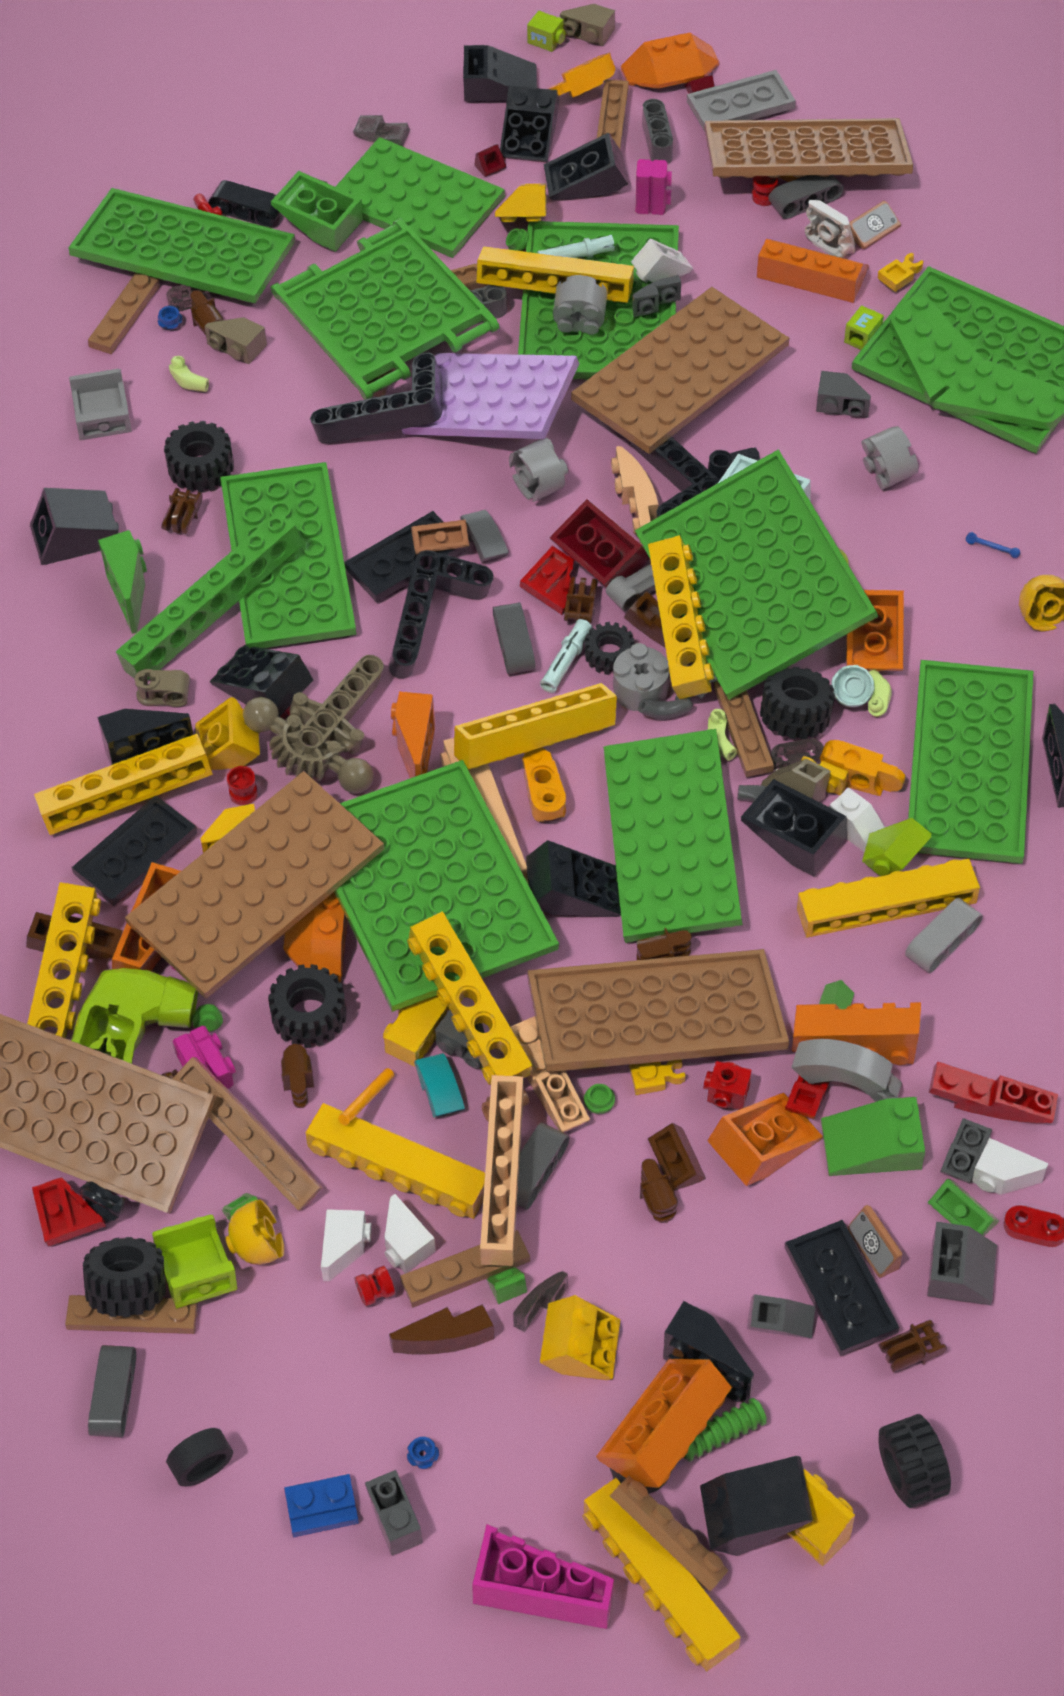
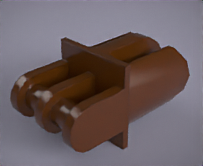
(203, 310)
(181, 511)
(580, 605)
(664, 945)
(297, 1073)
(657, 1192)
(910, 1348)

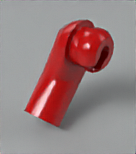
(202, 204)

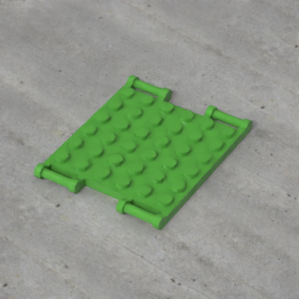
(384, 307)

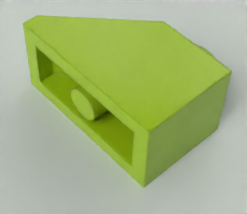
(894, 846)

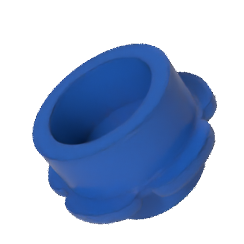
(169, 317)
(422, 1444)

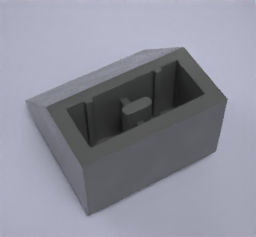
(961, 1264)

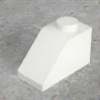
(659, 261)
(860, 817)
(1007, 1169)
(405, 1237)
(343, 1240)

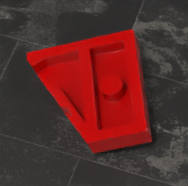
(550, 579)
(63, 1212)

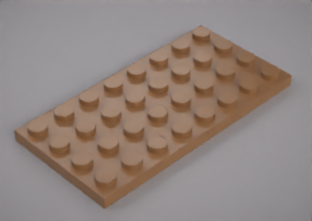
(807, 147)
(679, 369)
(254, 884)
(656, 1010)
(97, 1115)

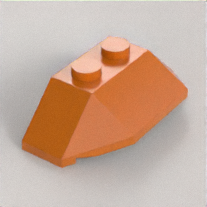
(670, 61)
(319, 937)

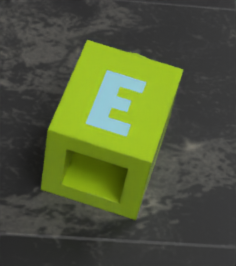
(545, 31)
(862, 327)

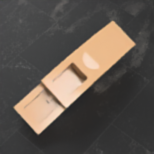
(634, 488)
(551, 1088)

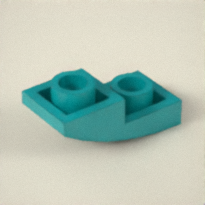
(440, 1085)

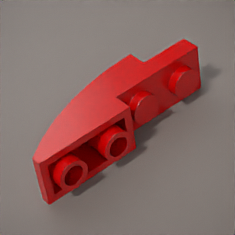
(993, 1098)

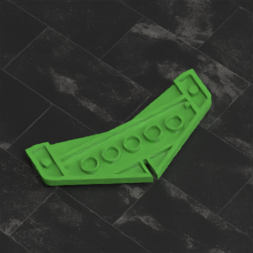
(964, 381)

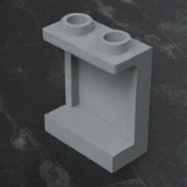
(100, 404)

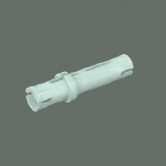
(586, 248)
(571, 646)

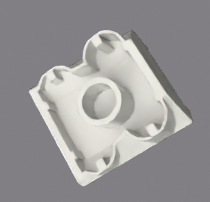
(829, 229)

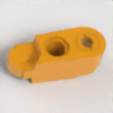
(586, 76)
(864, 767)
(539, 768)

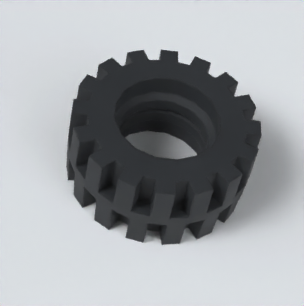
(606, 635)

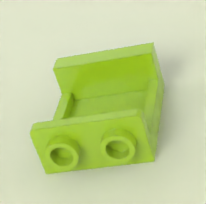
(195, 1261)

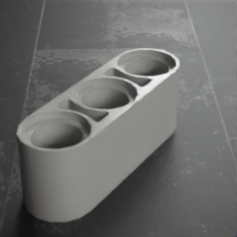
(943, 935)

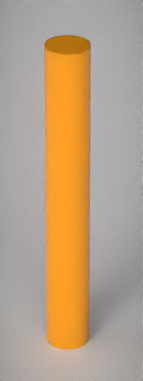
(366, 1096)

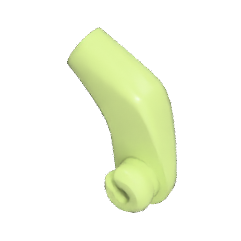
(185, 377)
(881, 695)
(719, 722)

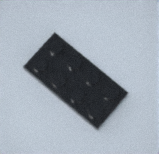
(390, 562)
(127, 853)
(841, 1287)

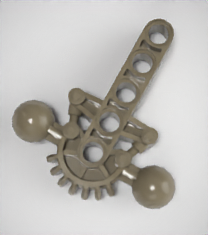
(325, 742)

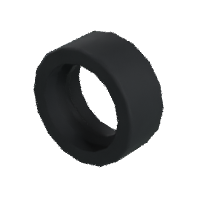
(199, 1457)

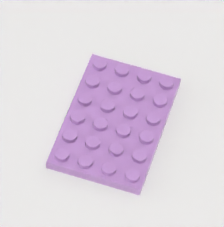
(499, 395)

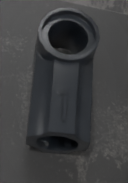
(721, 460)

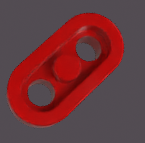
(1035, 1226)

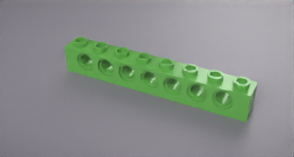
(210, 596)

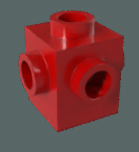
(728, 1085)

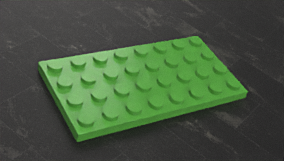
(182, 245)
(309, 591)
(972, 760)
(671, 835)

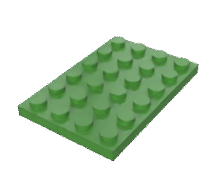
(428, 195)

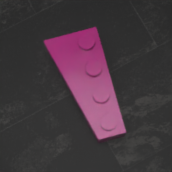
(539, 1583)

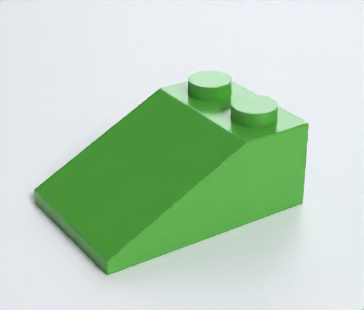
(319, 209)
(125, 573)
(874, 1138)

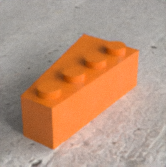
(132, 949)
(884, 1030)

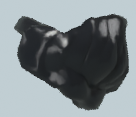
(102, 1201)

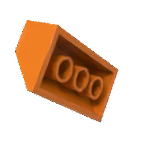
(810, 270)
(665, 1421)

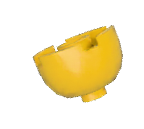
(1043, 602)
(253, 1234)

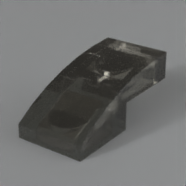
(373, 126)
(546, 1292)

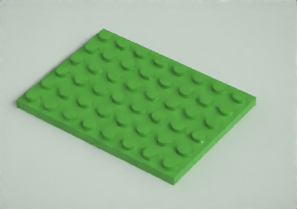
(620, 329)
(995, 331)
(763, 573)
(439, 858)

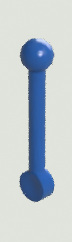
(971, 538)

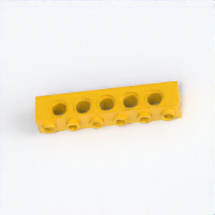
(685, 679)
(123, 784)
(69, 900)
(439, 933)

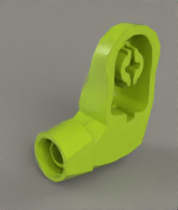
(126, 1002)

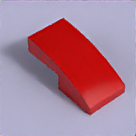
(806, 1097)

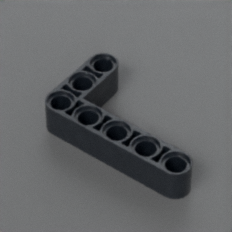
(386, 412)
(681, 470)
(420, 603)

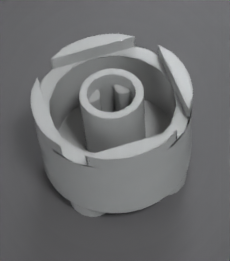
(580, 305)
(889, 457)
(538, 470)
(640, 675)

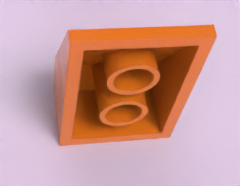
(880, 641)
(414, 729)
(762, 1138)

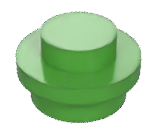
(517, 239)
(208, 1016)
(599, 1098)

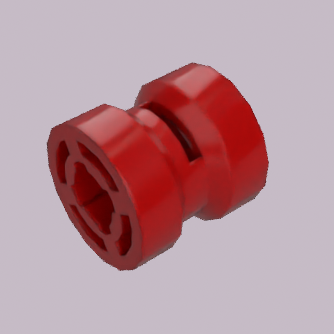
(762, 188)
(242, 785)
(367, 1288)

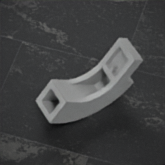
(847, 1063)

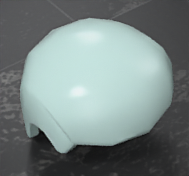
(852, 686)

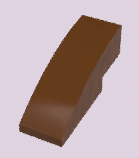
(646, 618)
(103, 944)
(444, 1333)

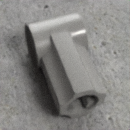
(628, 590)

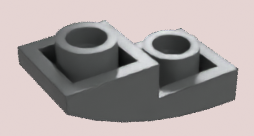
(649, 297)
(485, 535)
(966, 1150)

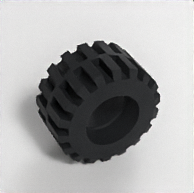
(202, 441)
(797, 703)
(301, 986)
(124, 1277)
(914, 1460)

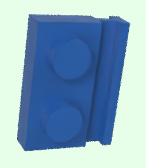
(321, 1505)

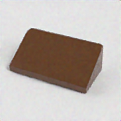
(676, 1156)

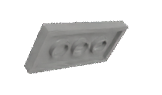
(742, 99)

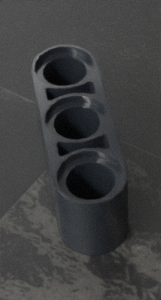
(245, 203)

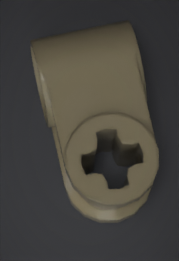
(164, 689)

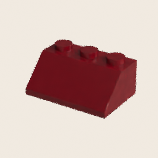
(599, 544)

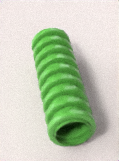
(727, 1427)

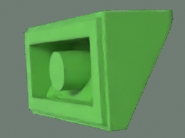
(962, 1208)

